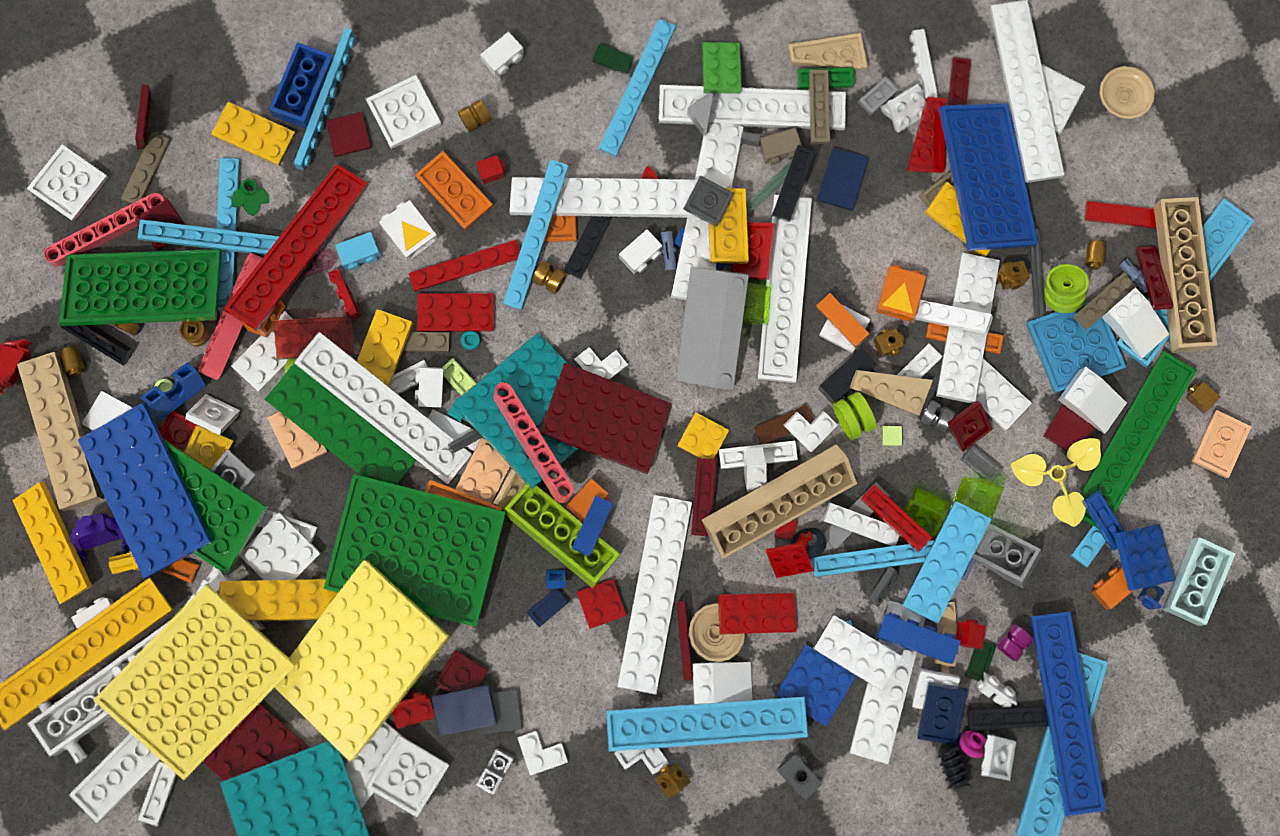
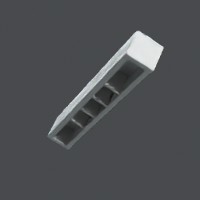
(924, 64)

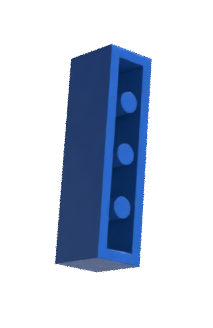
(918, 639)

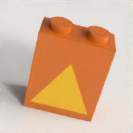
(900, 293)

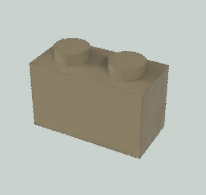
(779, 146)

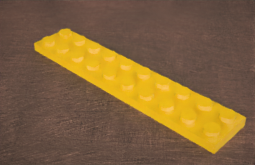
(81, 652)

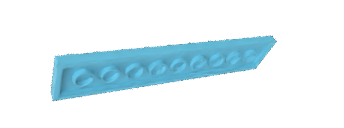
(1221, 235)
(706, 724)
(1043, 803)

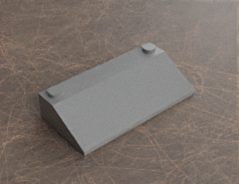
(712, 327)

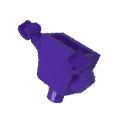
(95, 531)

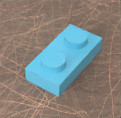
(1088, 546)

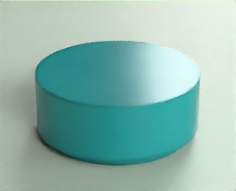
(470, 340)

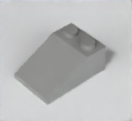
(234, 470)
(1007, 555)

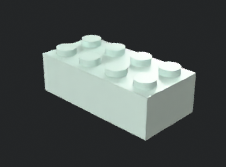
(1199, 581)

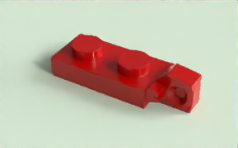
(344, 293)

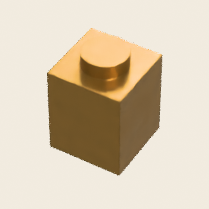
(1202, 396)

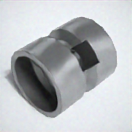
(937, 416)

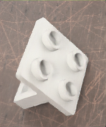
(905, 108)

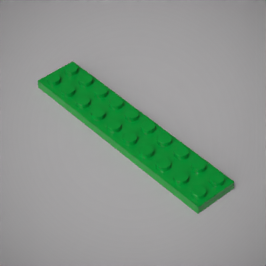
(1138, 431)

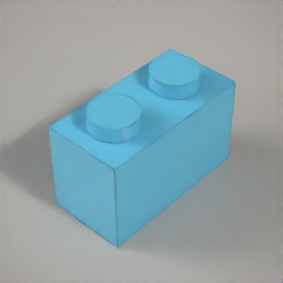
(358, 251)

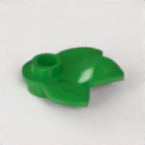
(249, 199)

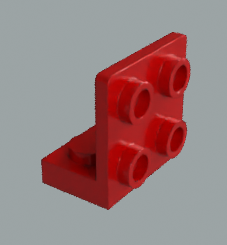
(413, 711)

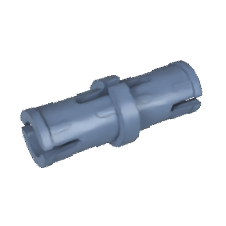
(668, 250)
(1134, 274)

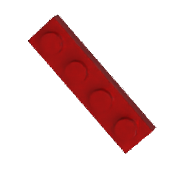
(896, 518)

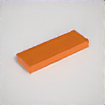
(842, 320)

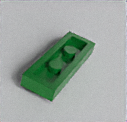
(836, 78)

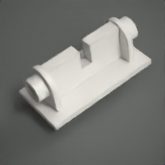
(1004, 694)

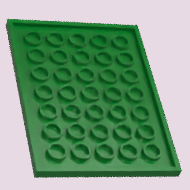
(422, 543)

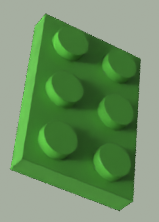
(721, 68)

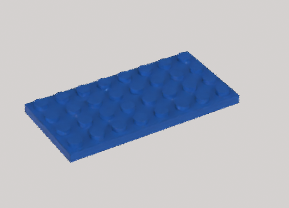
(988, 176)
(145, 490)

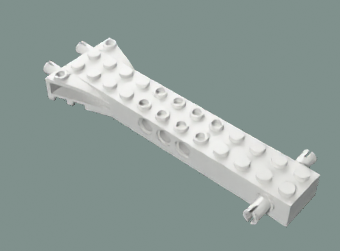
(77, 713)

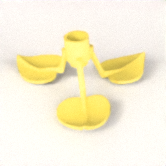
(1031, 468)

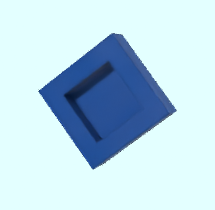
(555, 579)

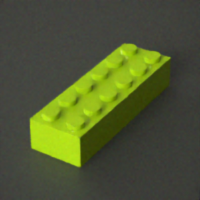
(557, 531)

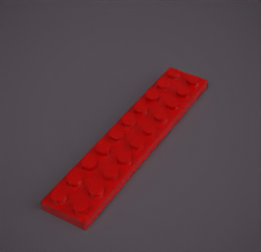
(296, 247)

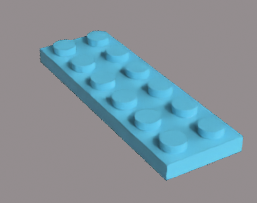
(946, 562)

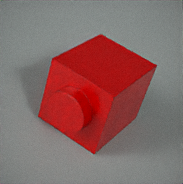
(491, 169)
(970, 634)

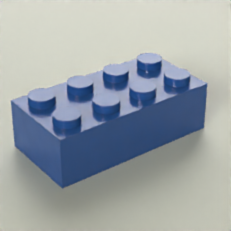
(301, 85)

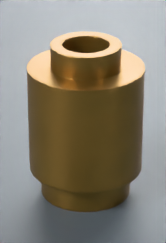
(1095, 255)
(72, 361)

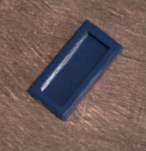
(547, 607)

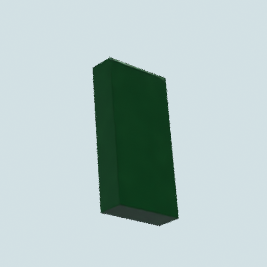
(612, 59)
(980, 662)

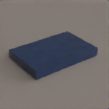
(842, 179)
(464, 710)
(942, 713)

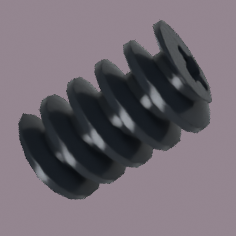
(953, 767)

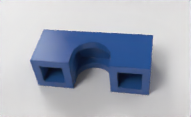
(186, 385)

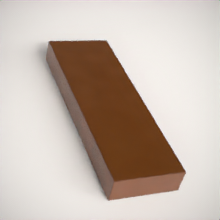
(774, 429)

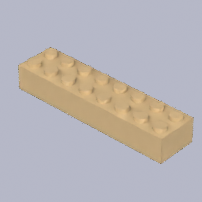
(1186, 274)
(59, 431)
(779, 501)

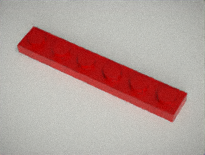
(464, 265)

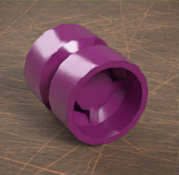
(1015, 643)

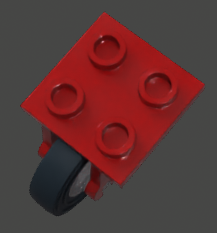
(799, 555)

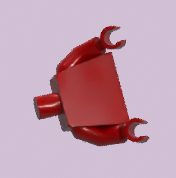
(10, 355)

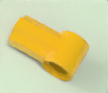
(122, 563)

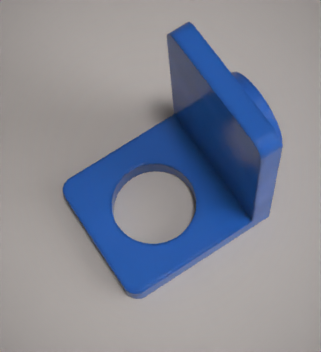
(1148, 602)

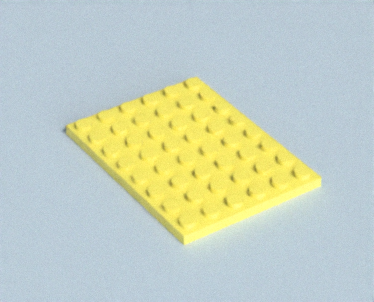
(360, 660)
(194, 682)

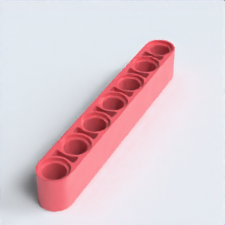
(96, 229)
(226, 329)
(532, 433)

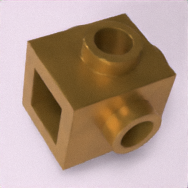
(1013, 275)
(886, 348)
(672, 780)

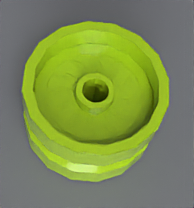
(1066, 288)
(854, 416)

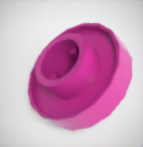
(973, 743)

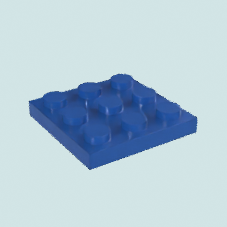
(1144, 557)
(819, 682)

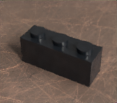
(838, 384)

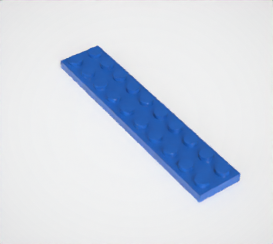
(1067, 714)

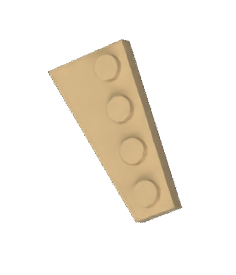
(831, 52)
(896, 390)

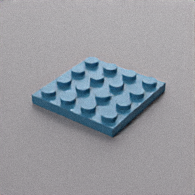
(1068, 347)

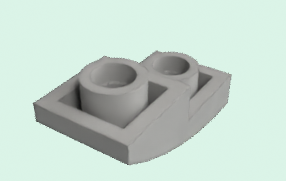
(495, 771)

